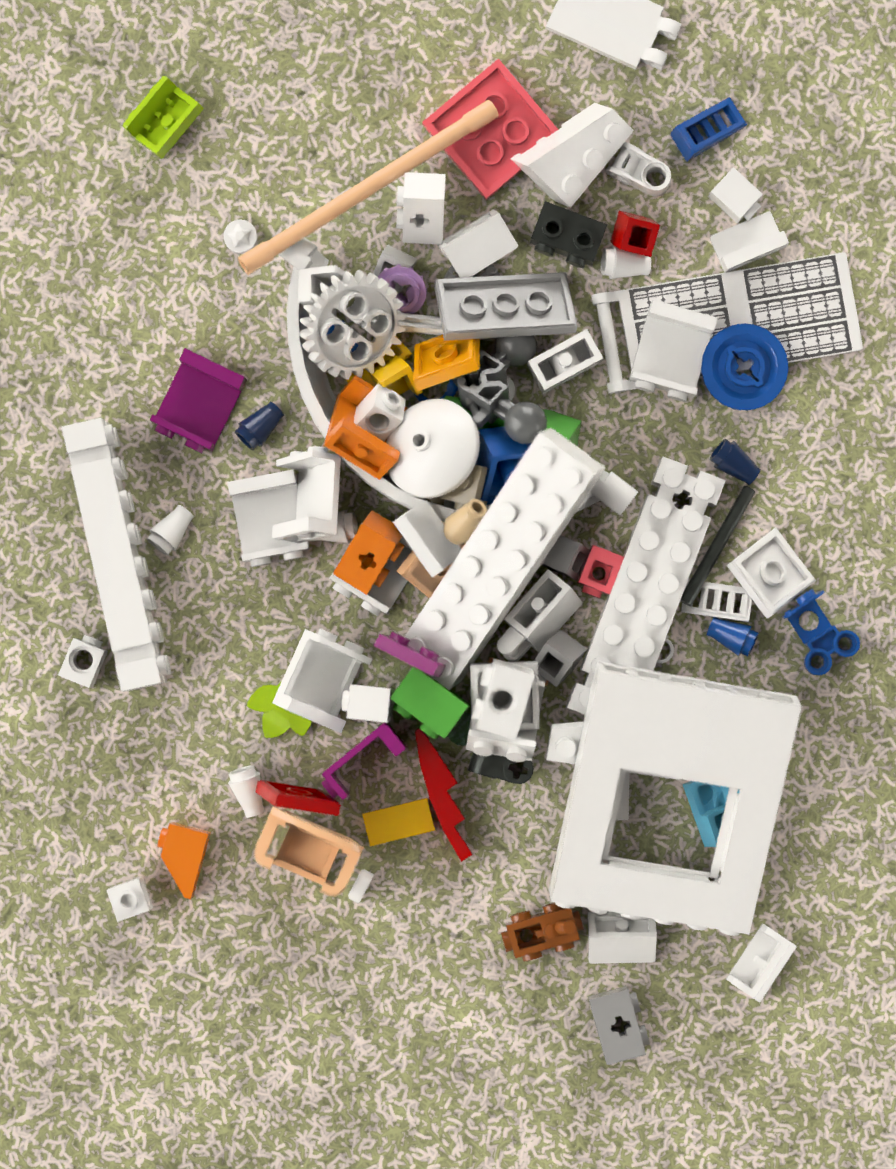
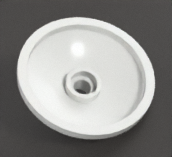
(445, 456)

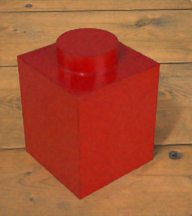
(635, 233)

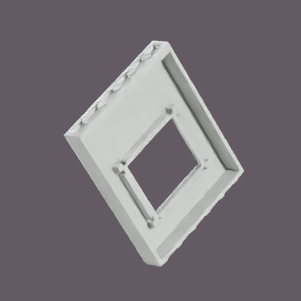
(686, 733)

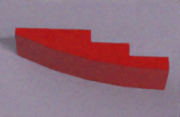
(438, 781)

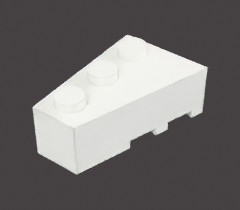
(575, 153)

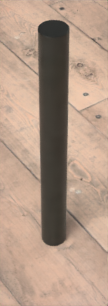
(717, 545)

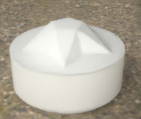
(240, 236)

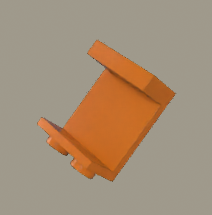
(353, 441)

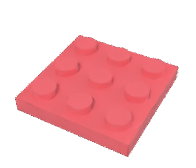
(487, 152)

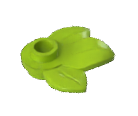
(276, 719)

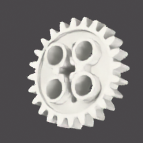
(371, 299)

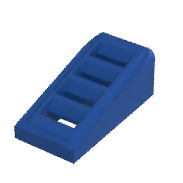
(684, 141)

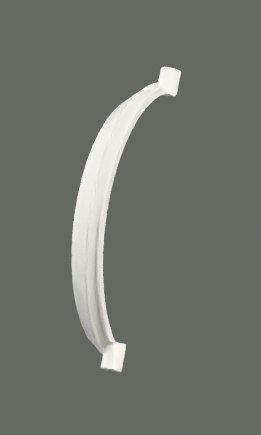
(321, 400)

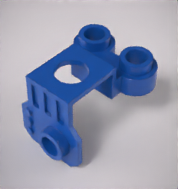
(824, 638)

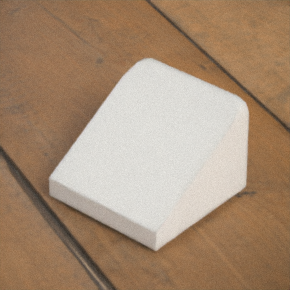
(390, 258)

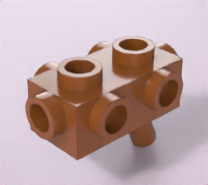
(553, 928)

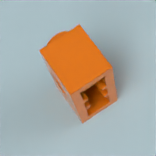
(360, 567)

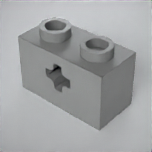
(617, 1045)

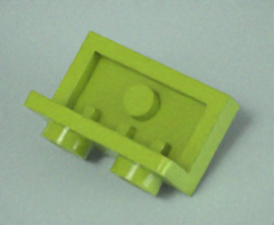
(162, 117)

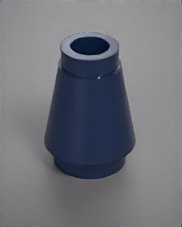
(258, 426)
(734, 461)

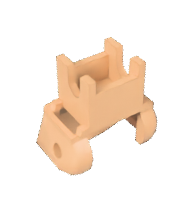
(308, 850)

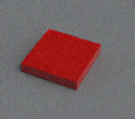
(298, 797)

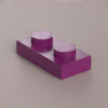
(398, 647)

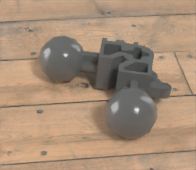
(487, 392)

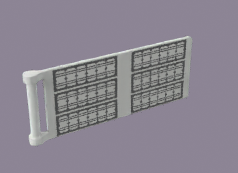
(799, 301)

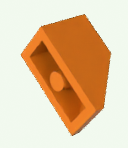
(183, 854)

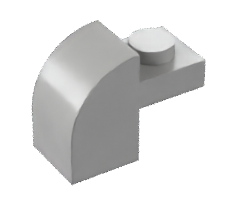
(566, 557)

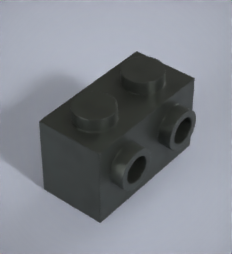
(567, 235)

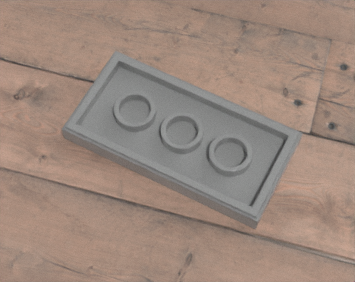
(505, 306)

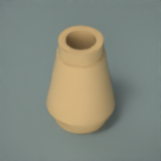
(464, 521)

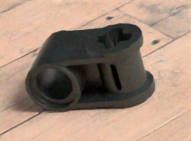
(498, 767)

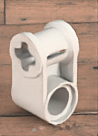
(637, 170)

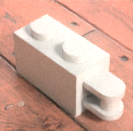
(538, 616)

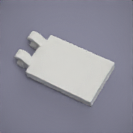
(615, 28)

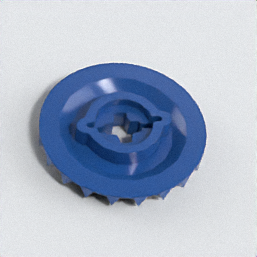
(751, 344)

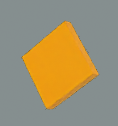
(444, 360)

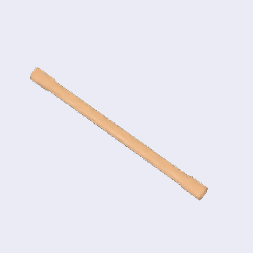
(467, 124)

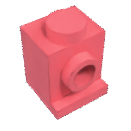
(609, 562)

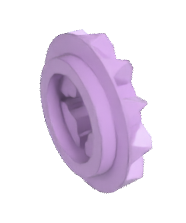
(415, 292)

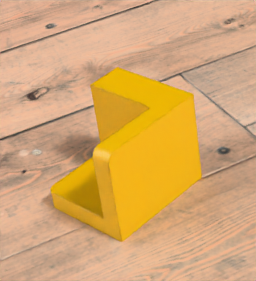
(395, 376)

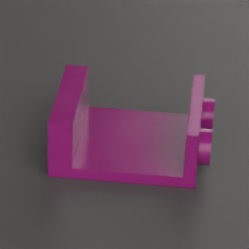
(198, 402)
(386, 734)

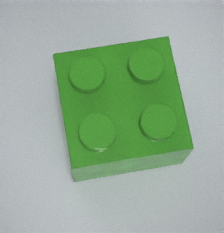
(430, 703)

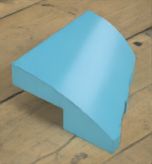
(707, 806)

